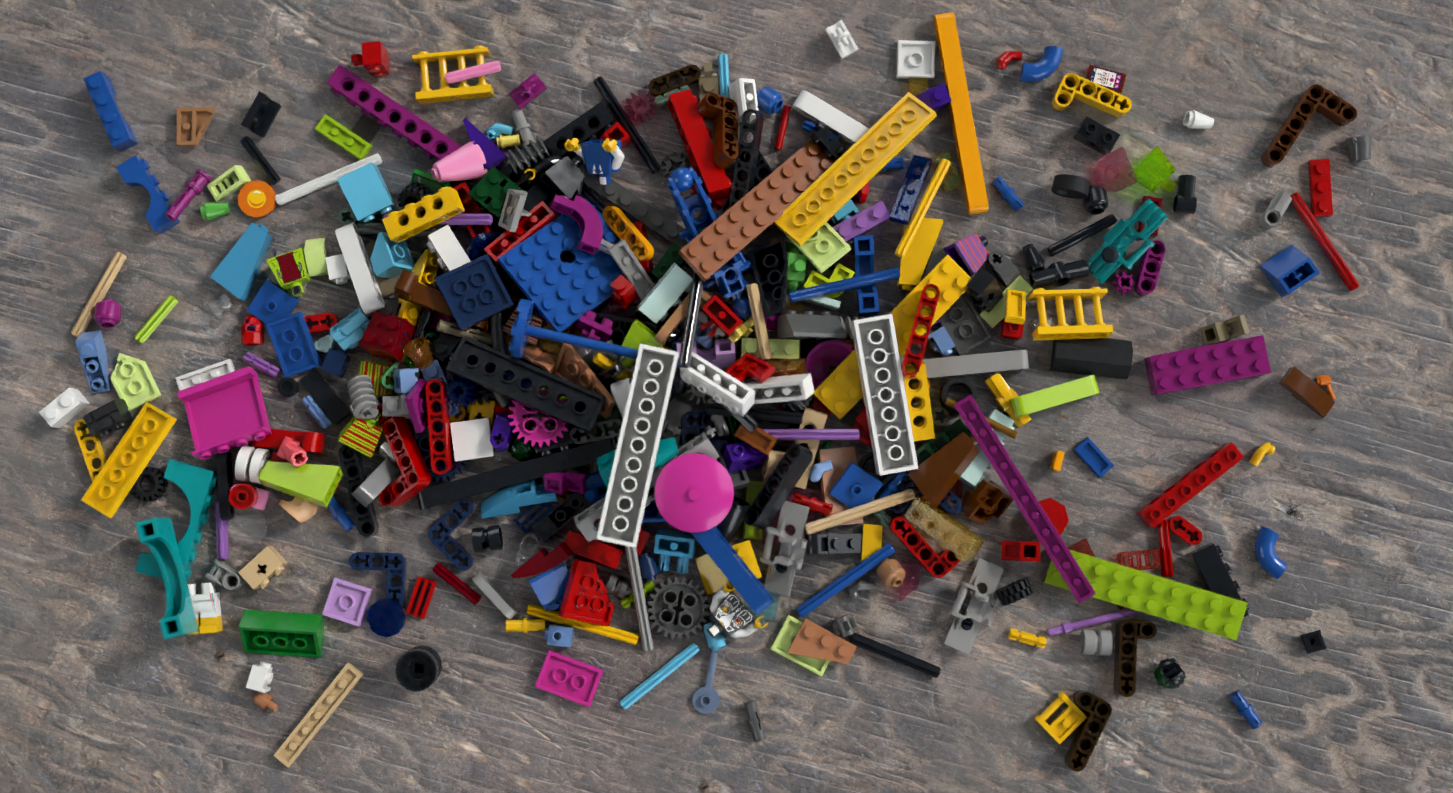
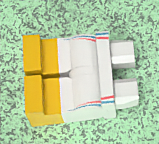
(206, 608)

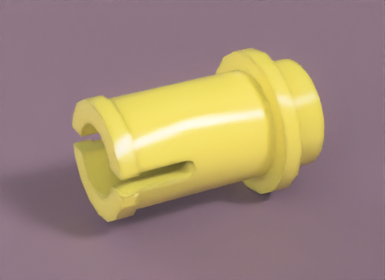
(508, 141)

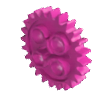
(540, 433)

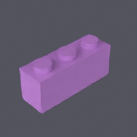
(863, 222)

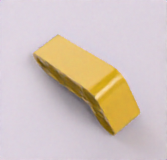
(1093, 99)

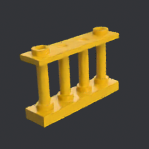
(445, 92)
(1062, 330)

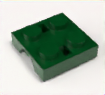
(490, 188)

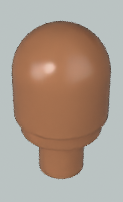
(264, 701)

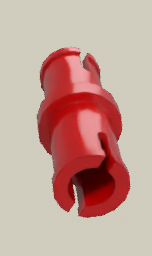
(813, 504)

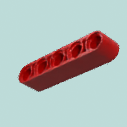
(923, 322)
(434, 435)

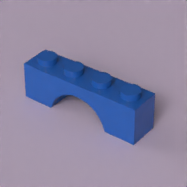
(104, 99)
(136, 173)
(864, 264)

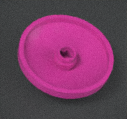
(694, 492)

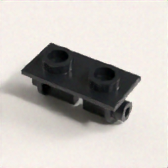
(821, 136)

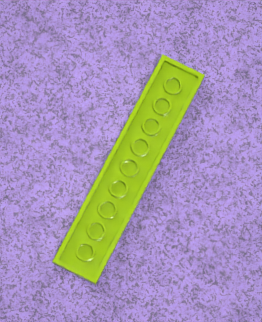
(1157, 596)

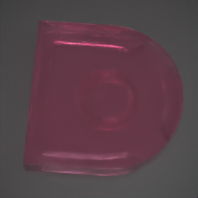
(1114, 171)

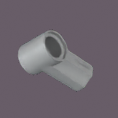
(1275, 209)

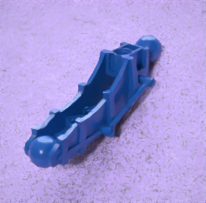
(682, 180)

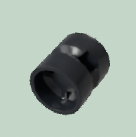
(487, 538)

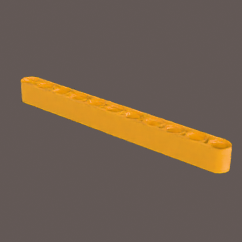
(961, 113)

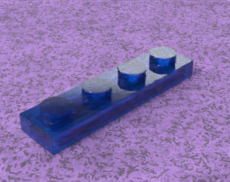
(910, 190)

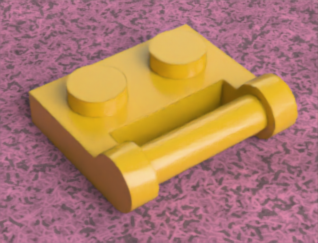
(1065, 722)

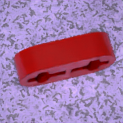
(321, 318)
(1187, 527)

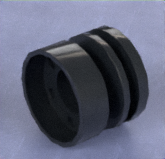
(413, 678)

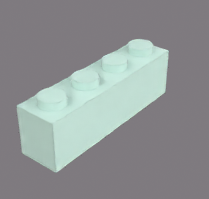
(974, 473)

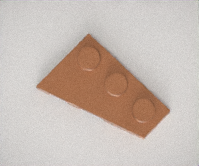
(821, 644)

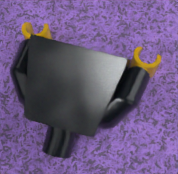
(560, 175)

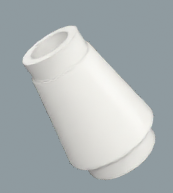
(1197, 120)

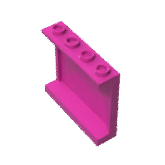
(225, 412)

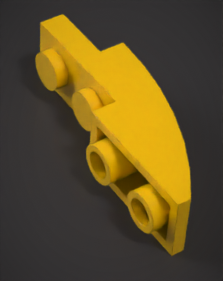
(426, 270)

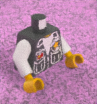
(731, 615)

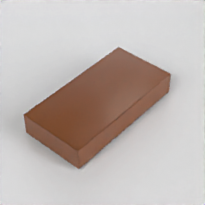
(758, 439)

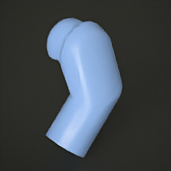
(818, 469)

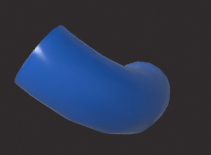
(1044, 68)
(1266, 552)

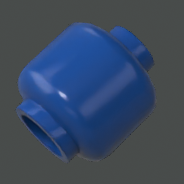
(769, 100)

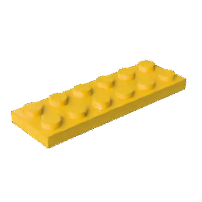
(128, 460)

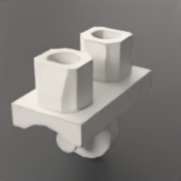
(841, 39)

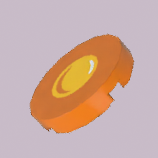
(257, 199)

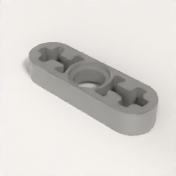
(494, 595)

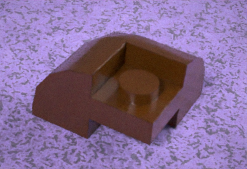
(986, 502)

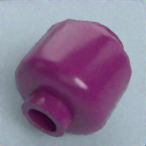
(107, 313)

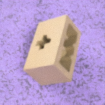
(253, 573)

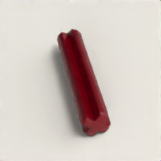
(456, 583)

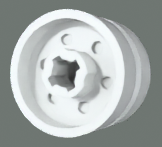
(249, 463)

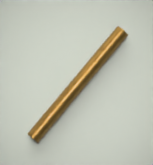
(995, 425)

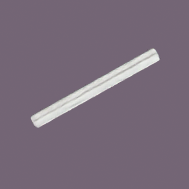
(324, 180)

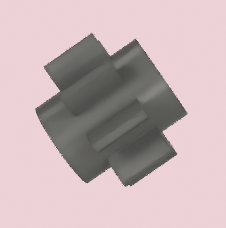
(844, 626)

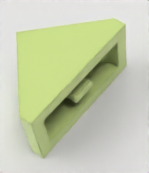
(315, 254)

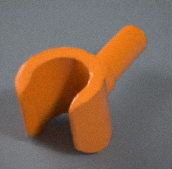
(1326, 380)

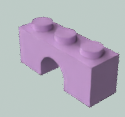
(721, 355)

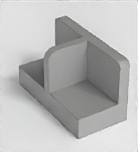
(513, 209)

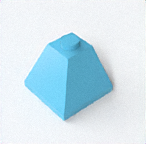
(390, 257)

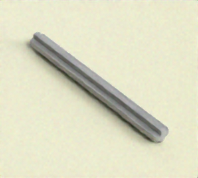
(639, 598)

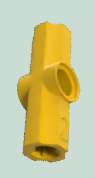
(1002, 395)

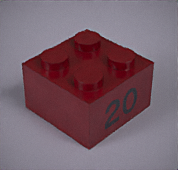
(387, 336)

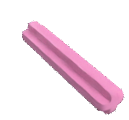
(473, 72)

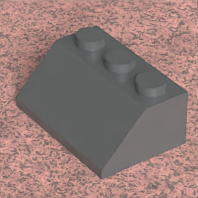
(809, 326)

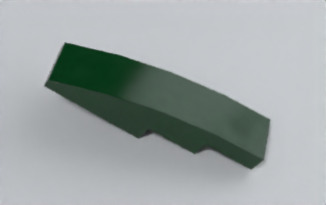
(940, 441)

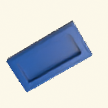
(1093, 457)

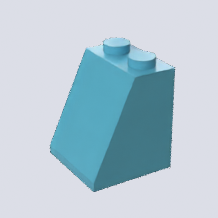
(366, 192)

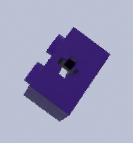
(742, 457)

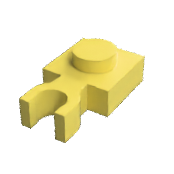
(744, 330)

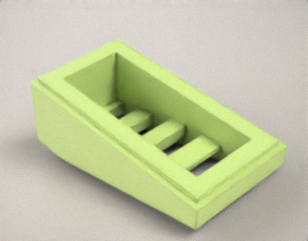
(239, 177)

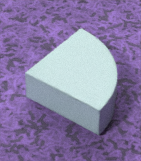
(325, 343)

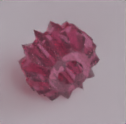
(644, 112)

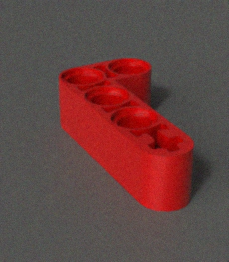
(309, 441)
(920, 545)

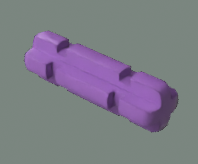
(261, 364)

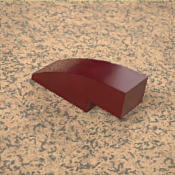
(543, 561)

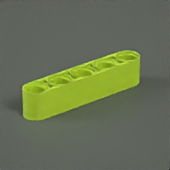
(1054, 396)

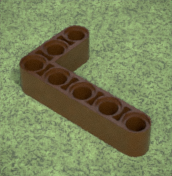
(1300, 120)
(411, 290)

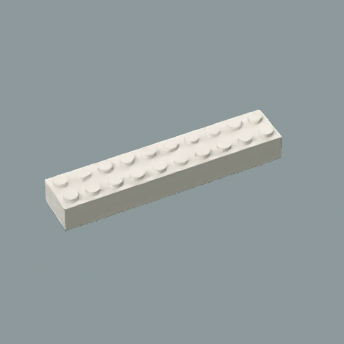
(637, 445)

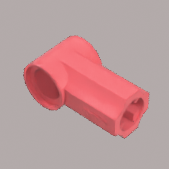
(291, 451)

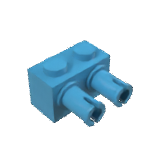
(675, 544)

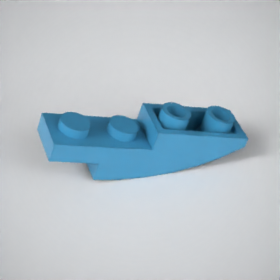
(513, 497)

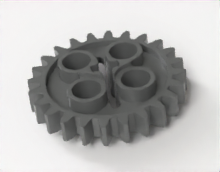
(661, 604)

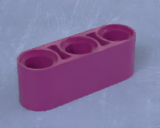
(1145, 276)

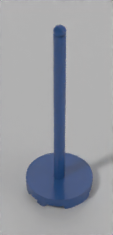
(522, 329)

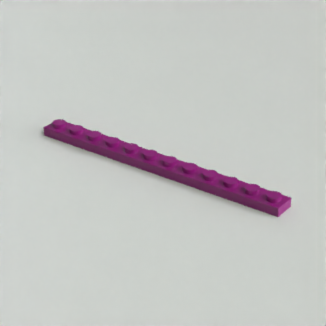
(1025, 498)

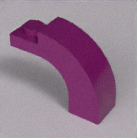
(587, 219)

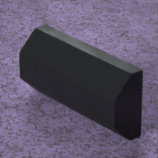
(1093, 357)

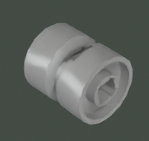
(1096, 642)

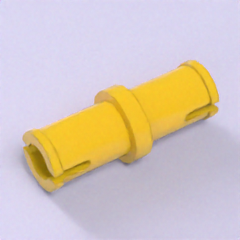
(525, 625)

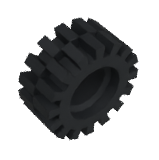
(413, 190)
(158, 489)
(1014, 591)

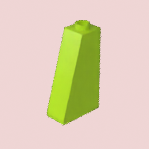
(308, 481)

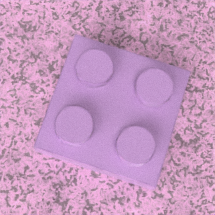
(347, 601)

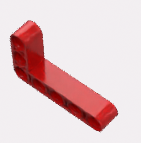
(409, 460)

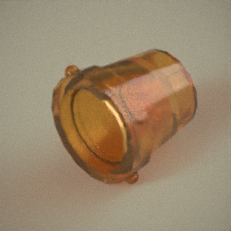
(419, 352)

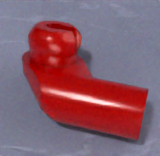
(1006, 57)

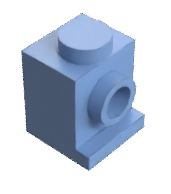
(941, 342)
(404, 380)

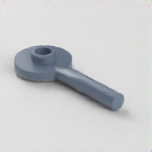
(707, 698)

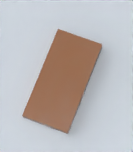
(840, 460)

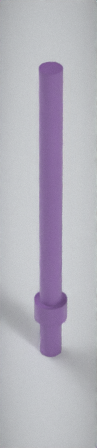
(1068, 627)

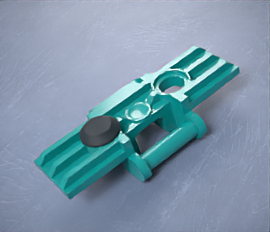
(1121, 236)

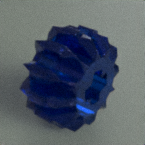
(458, 398)

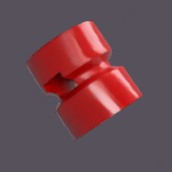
(243, 496)

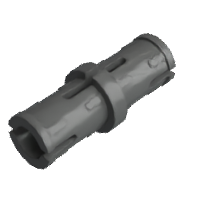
(755, 720)

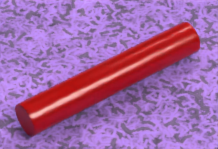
(782, 128)

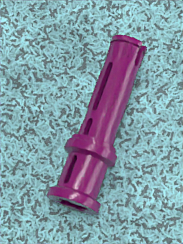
(192, 189)

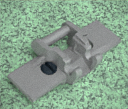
(792, 548)
(979, 609)

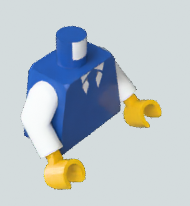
(599, 156)

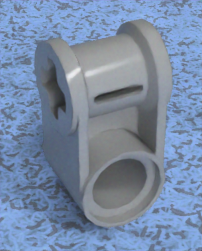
(222, 574)

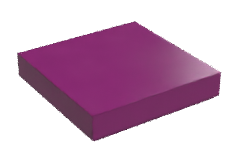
(417, 405)

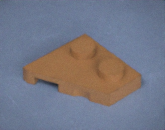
(192, 124)

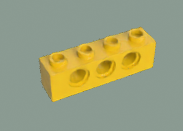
(395, 221)
(924, 429)

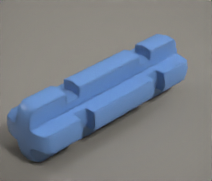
(316, 412)

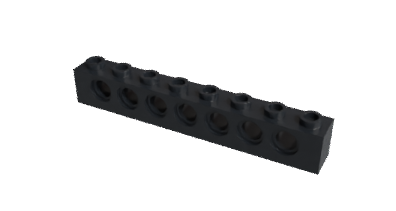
(581, 124)

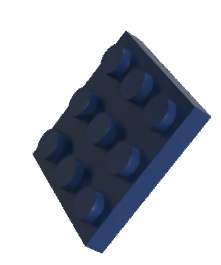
(474, 292)

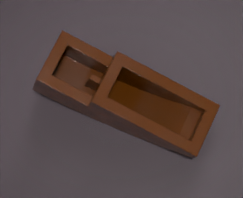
(1307, 391)

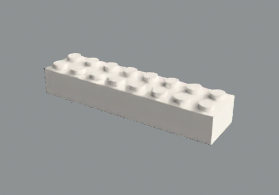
(884, 394)

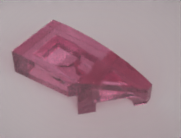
(911, 579)

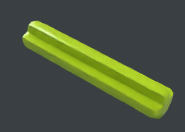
(155, 320)

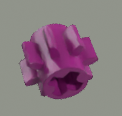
(1129, 282)

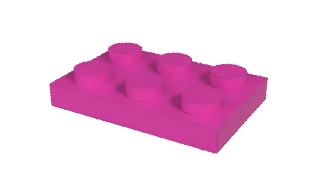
(569, 678)

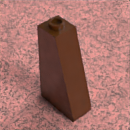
(944, 468)

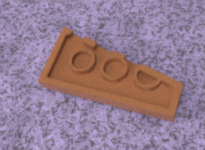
(575, 370)

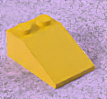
(714, 578)

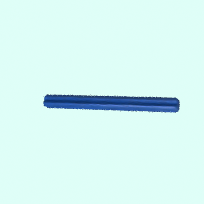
(843, 285)
(845, 580)

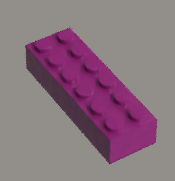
(1207, 365)

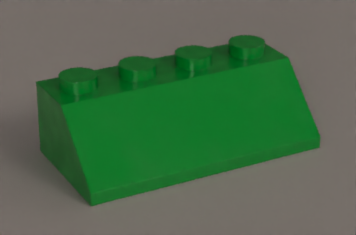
(282, 633)

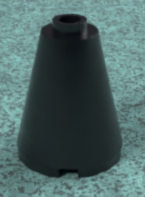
(734, 518)

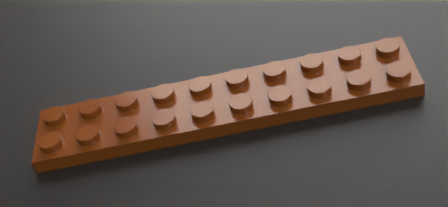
(755, 211)

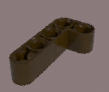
(1131, 656)
(1084, 732)

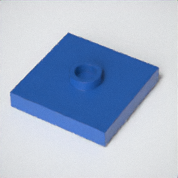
(272, 303)
(855, 486)

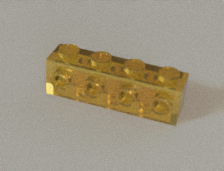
(944, 529)

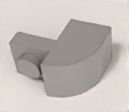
(395, 407)

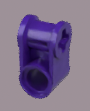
(502, 429)

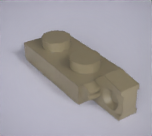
(708, 81)

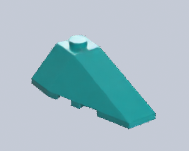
(666, 450)

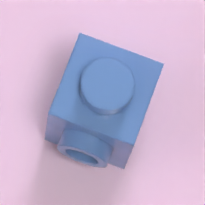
(559, 635)

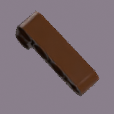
(725, 116)

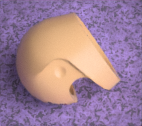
(299, 509)

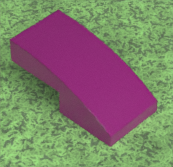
(563, 481)

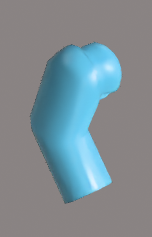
(497, 130)

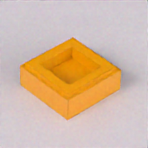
(1057, 460)

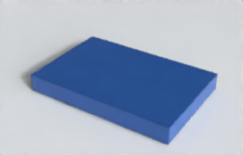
(293, 344)

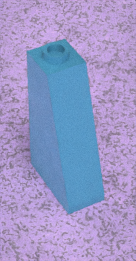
(243, 262)

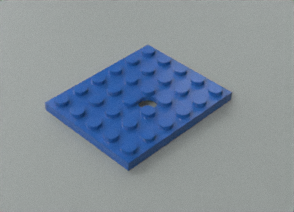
(559, 288)

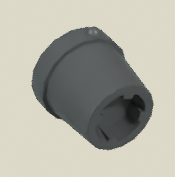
(1359, 147)

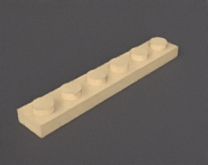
(318, 715)

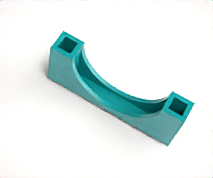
(198, 486)
(161, 540)

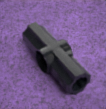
(1059, 274)

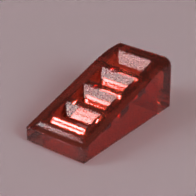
(1156, 559)

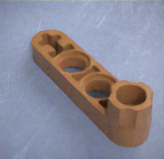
(677, 317)

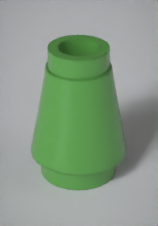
(213, 210)

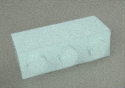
(665, 293)

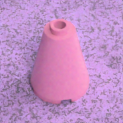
(461, 164)

